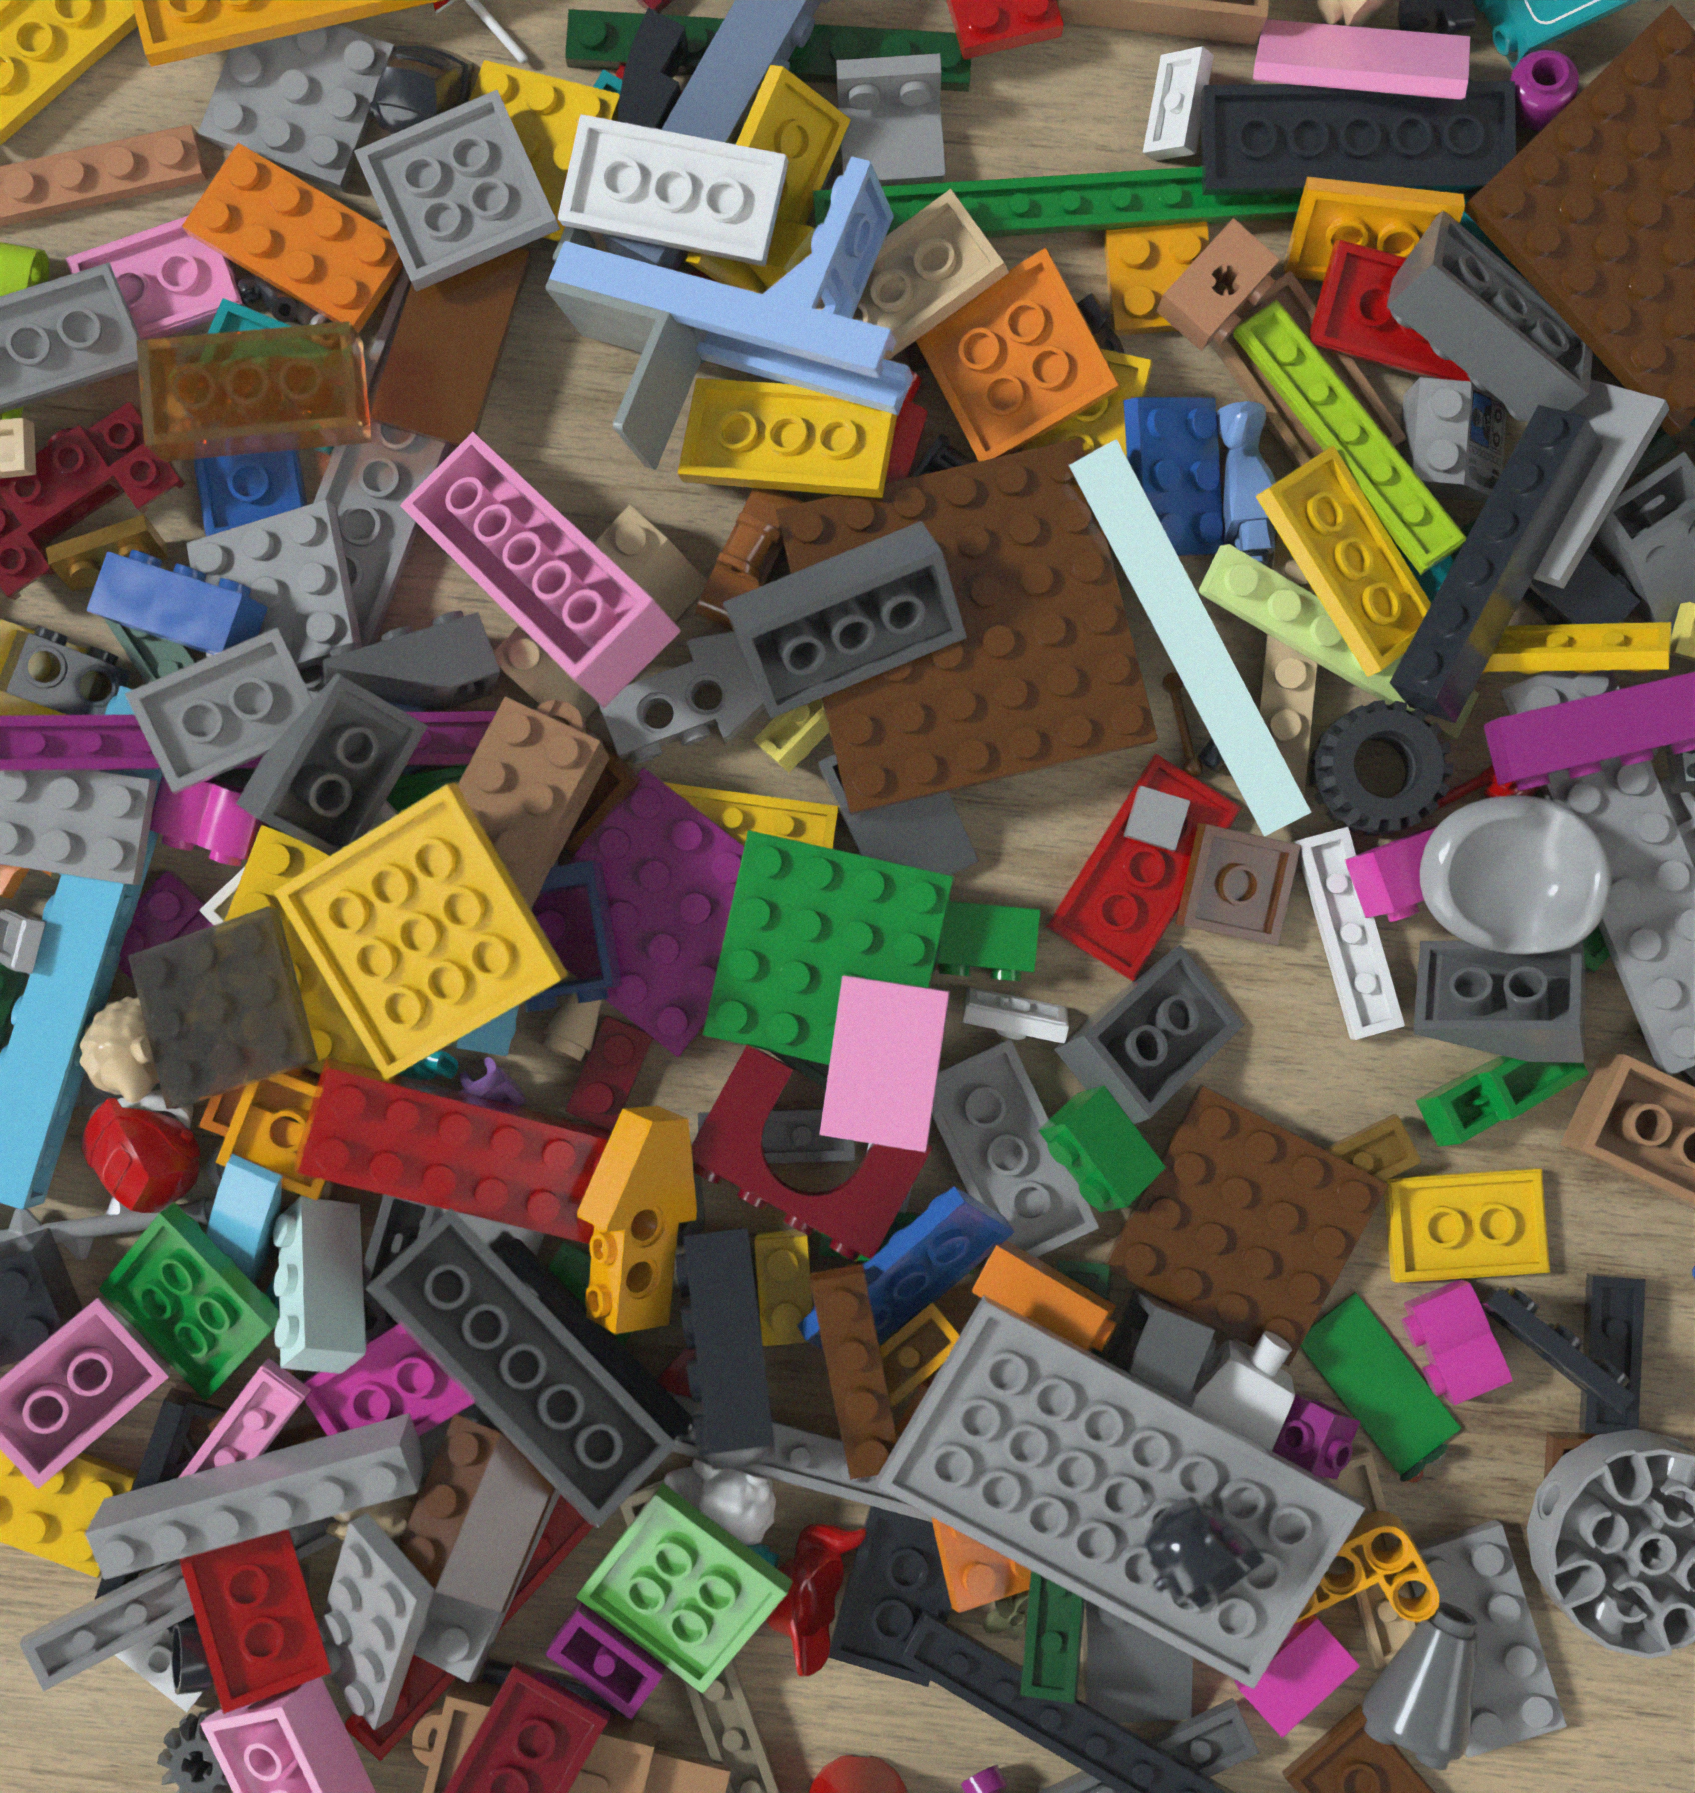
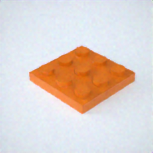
(1018, 359)

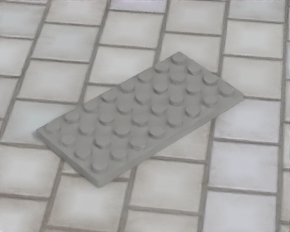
(1077, 1461)

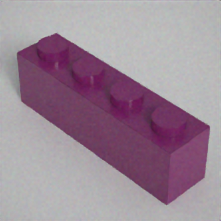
(1593, 730)

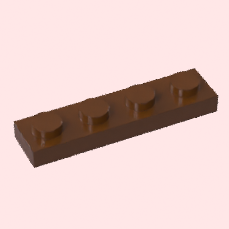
(855, 1368)

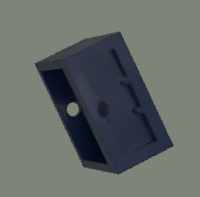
(590, 989)

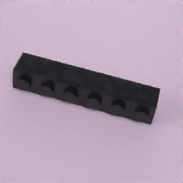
(1497, 562)

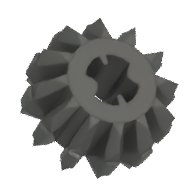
(187, 1765)

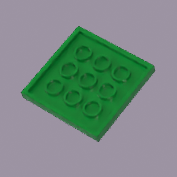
(806, 921)

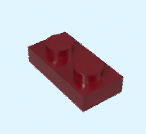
(609, 1073)

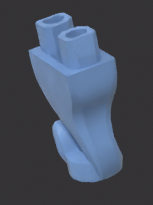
(1246, 476)

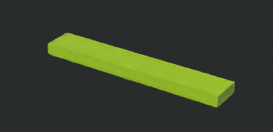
(1338, 419)

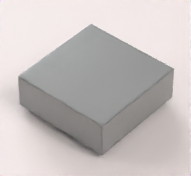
(1156, 818)

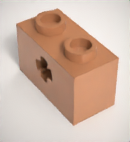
(1230, 259)

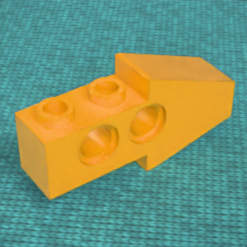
(635, 1208)

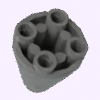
(1428, 1690)

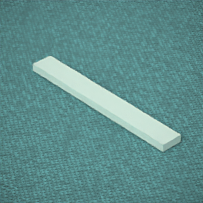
(1189, 637)

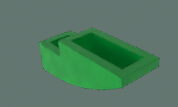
(1493, 1094)

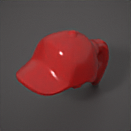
(809, 1603)

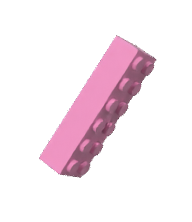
(541, 569)

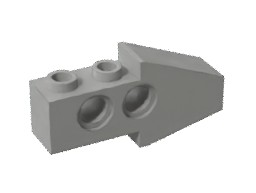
(715, 663)

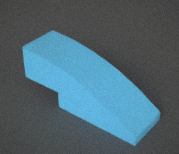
(246, 1215)

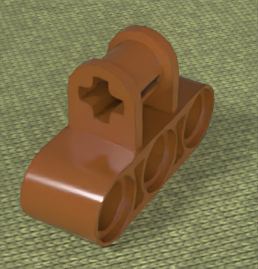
(748, 555)

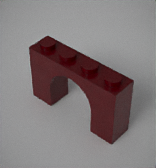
(732, 1149)

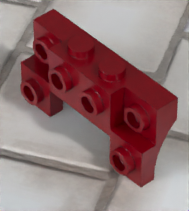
(73, 480)

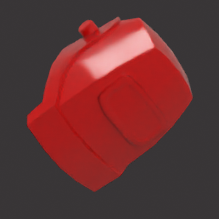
(141, 1156)

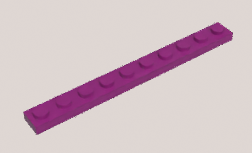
(120, 744)

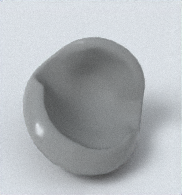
(1516, 875)

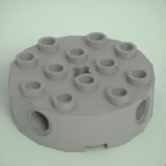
(1619, 1541)

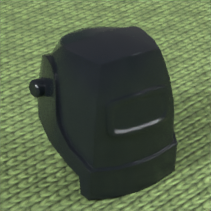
(420, 85)
(1198, 1552)

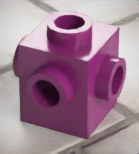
(1317, 1437)

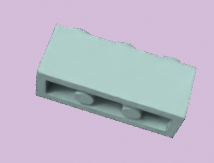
(320, 1286)

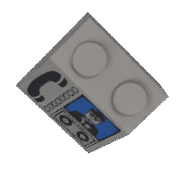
(1453, 437)

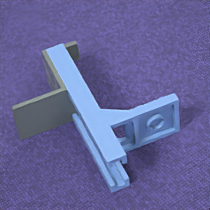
(771, 334)

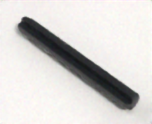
(598, 1341)

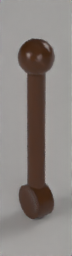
(1173, 684)

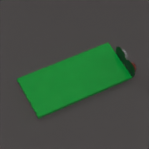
(1380, 1387)

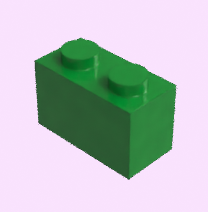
(989, 938)
(1101, 1149)

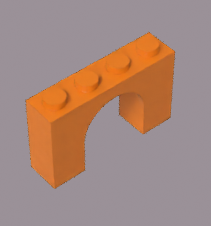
(1043, 1297)

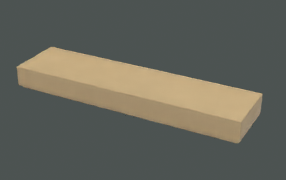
(1380, 1623)

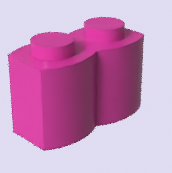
(207, 818)
(1456, 1342)

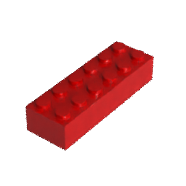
(450, 1150)

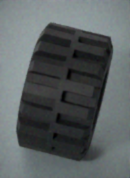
(1413, 741)

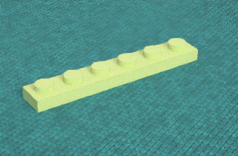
(1301, 623)

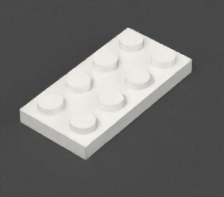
(673, 190)

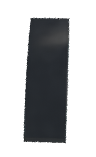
(648, 81)

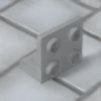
(893, 116)

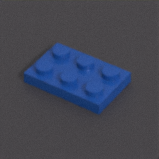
(1177, 464)

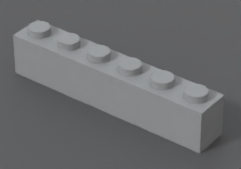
(257, 1496)

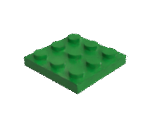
(190, 1301)

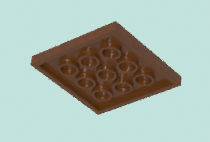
(1245, 1223)

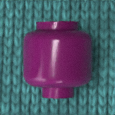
(1543, 87)

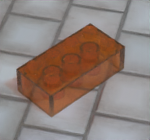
(253, 391)

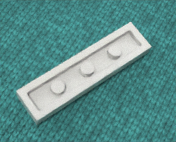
(1349, 937)

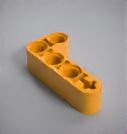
(1372, 1566)

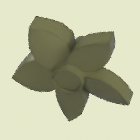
(1008, 1616)

